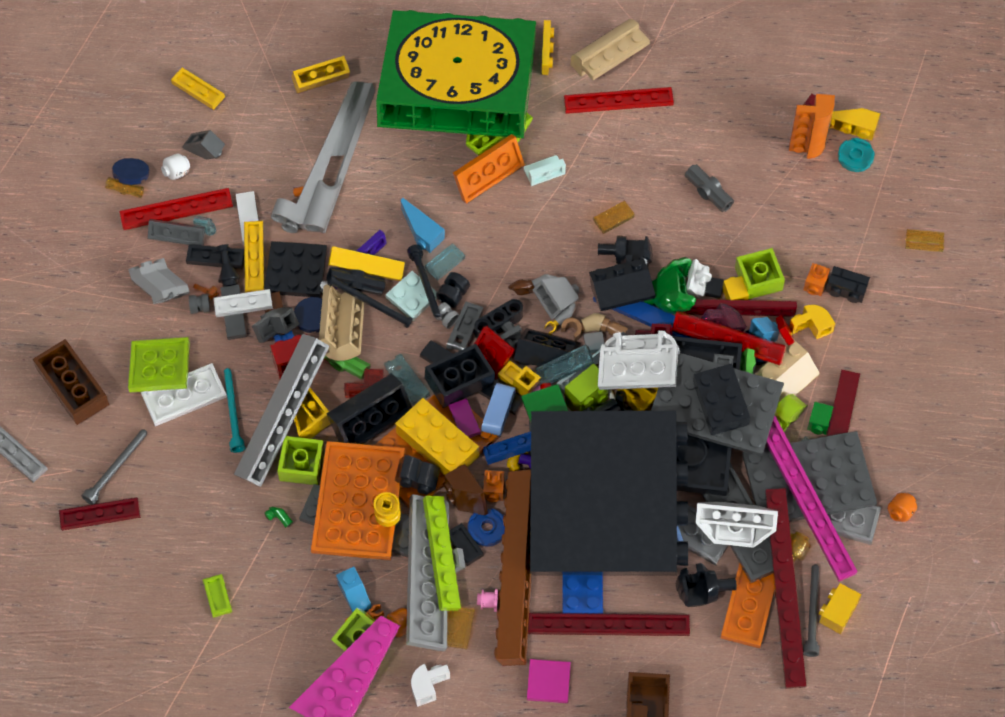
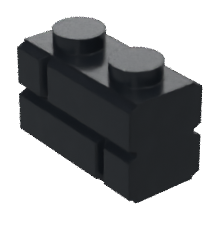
(847, 284)

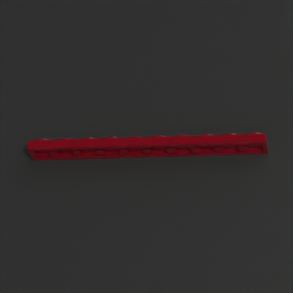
(786, 592)

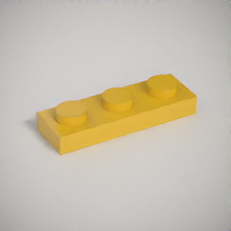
(547, 61)
(197, 88)

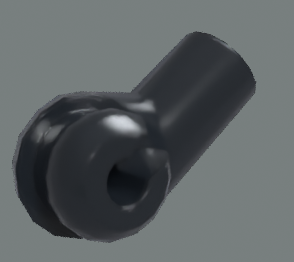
(620, 398)

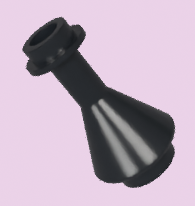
(228, 275)

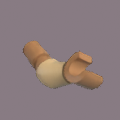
(593, 322)

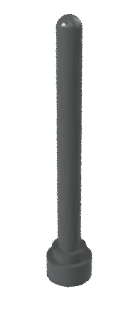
(91, 495)
(811, 646)

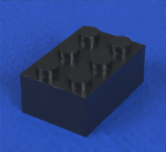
(459, 375)
(721, 399)

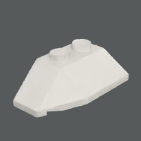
(736, 523)

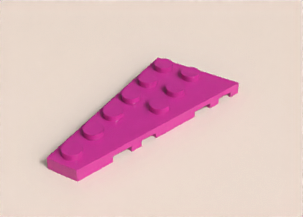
(348, 678)

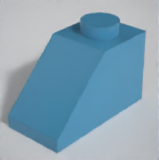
(764, 329)
(353, 590)

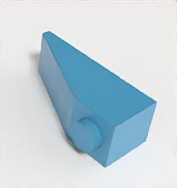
(424, 230)

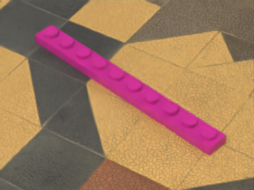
(809, 503)

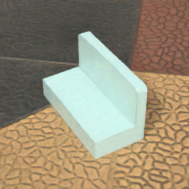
(545, 170)

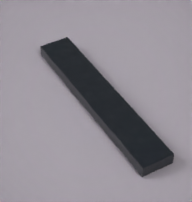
(435, 352)

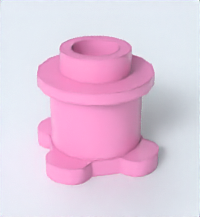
(488, 599)

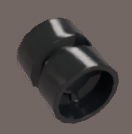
(453, 289)

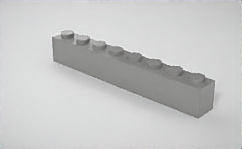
(281, 410)

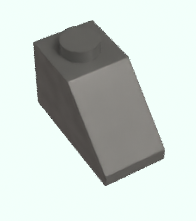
(204, 144)

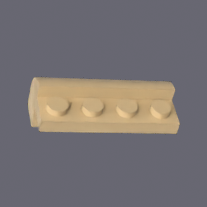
(609, 50)
(341, 324)

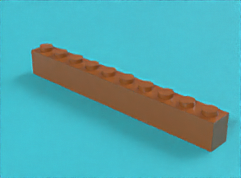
(515, 573)

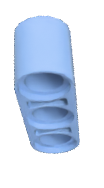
(498, 409)

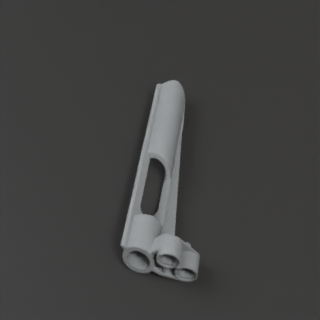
(317, 199)

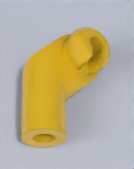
(512, 462)

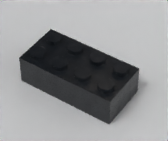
(370, 411)

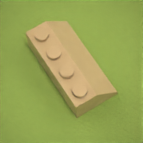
(795, 371)

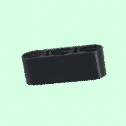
(502, 312)

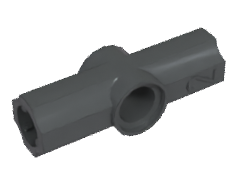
(709, 188)

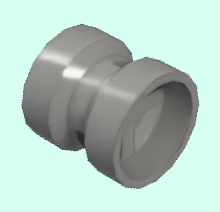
(447, 316)

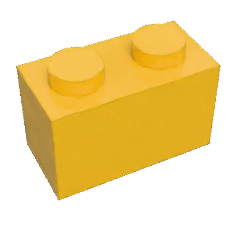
(840, 608)

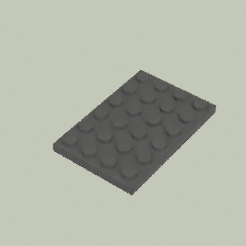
(759, 393)
(832, 466)

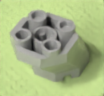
(158, 281)

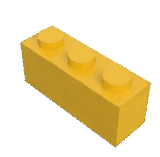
(320, 74)

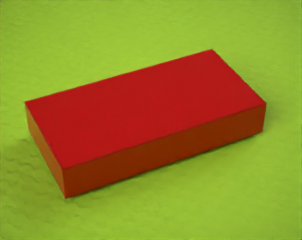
(784, 330)

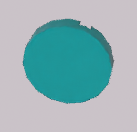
(856, 155)

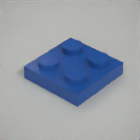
(582, 594)

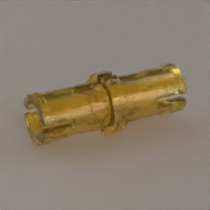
(134, 190)

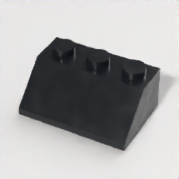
(622, 284)
(540, 348)

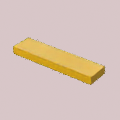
(254, 256)
(368, 263)

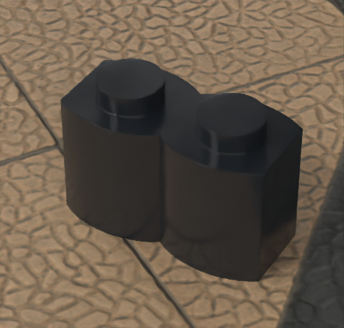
(417, 474)

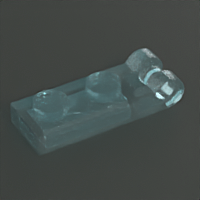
(413, 386)

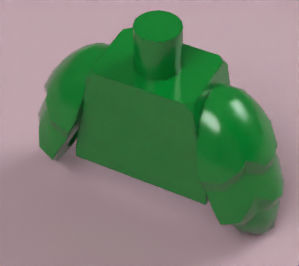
(671, 287)

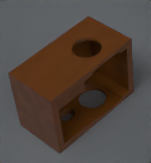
(647, 695)

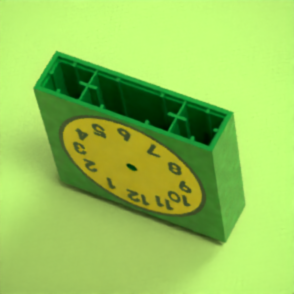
(456, 74)

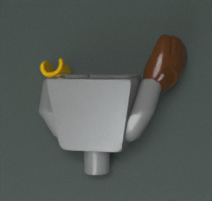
(554, 293)

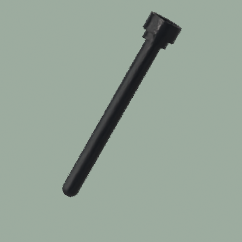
(415, 254)

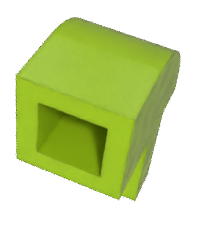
(789, 410)

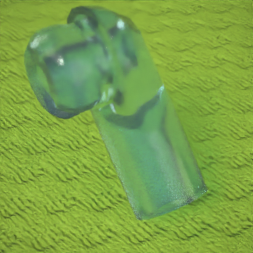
(208, 223)

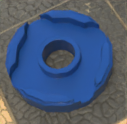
(483, 537)

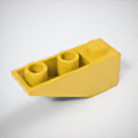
(856, 122)

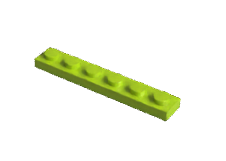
(441, 553)

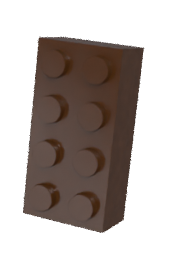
(71, 381)

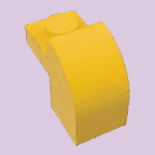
(816, 319)
(522, 379)

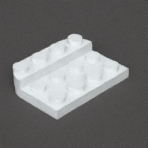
(638, 361)

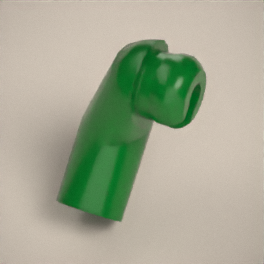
(280, 514)

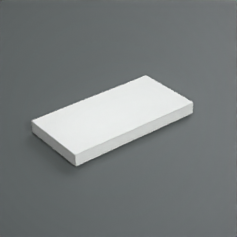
(202, 389)

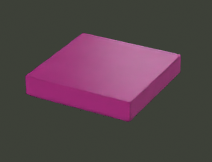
(548, 681)

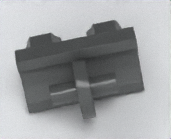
(511, 334)

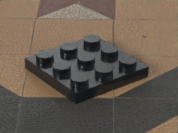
(296, 269)

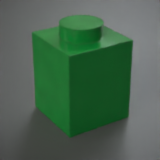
(820, 418)

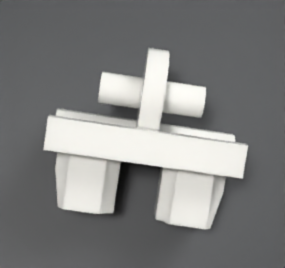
(697, 278)

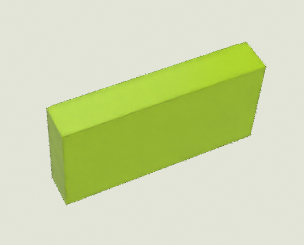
(217, 595)

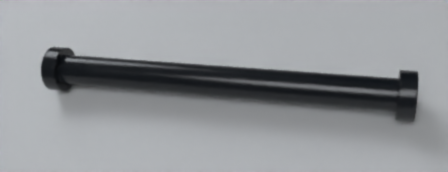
(370, 301)

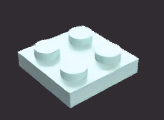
(409, 296)

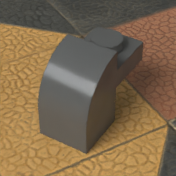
(275, 321)

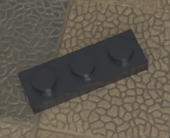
(208, 256)

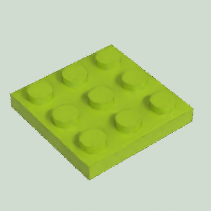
(159, 364)

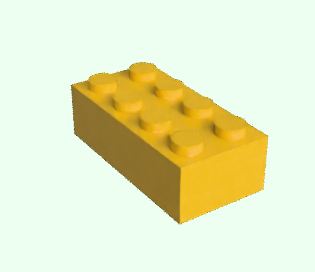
(436, 438)

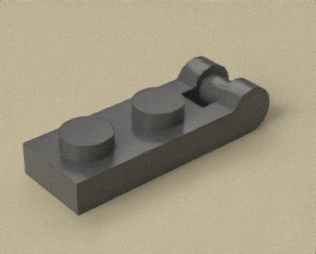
(464, 326)

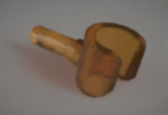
(212, 291)

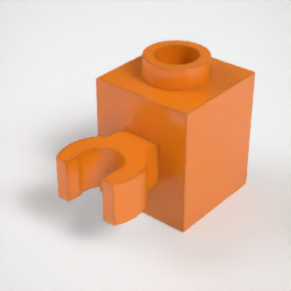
(816, 279)
(494, 485)

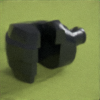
(628, 250)
(702, 586)

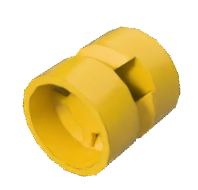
(387, 509)

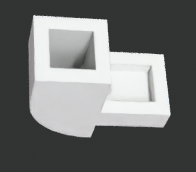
(423, 681)

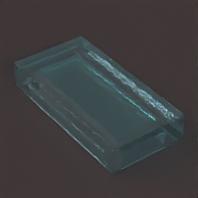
(445, 261)

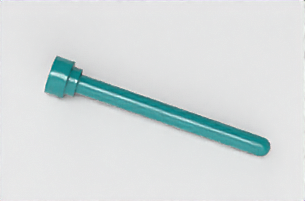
(236, 444)

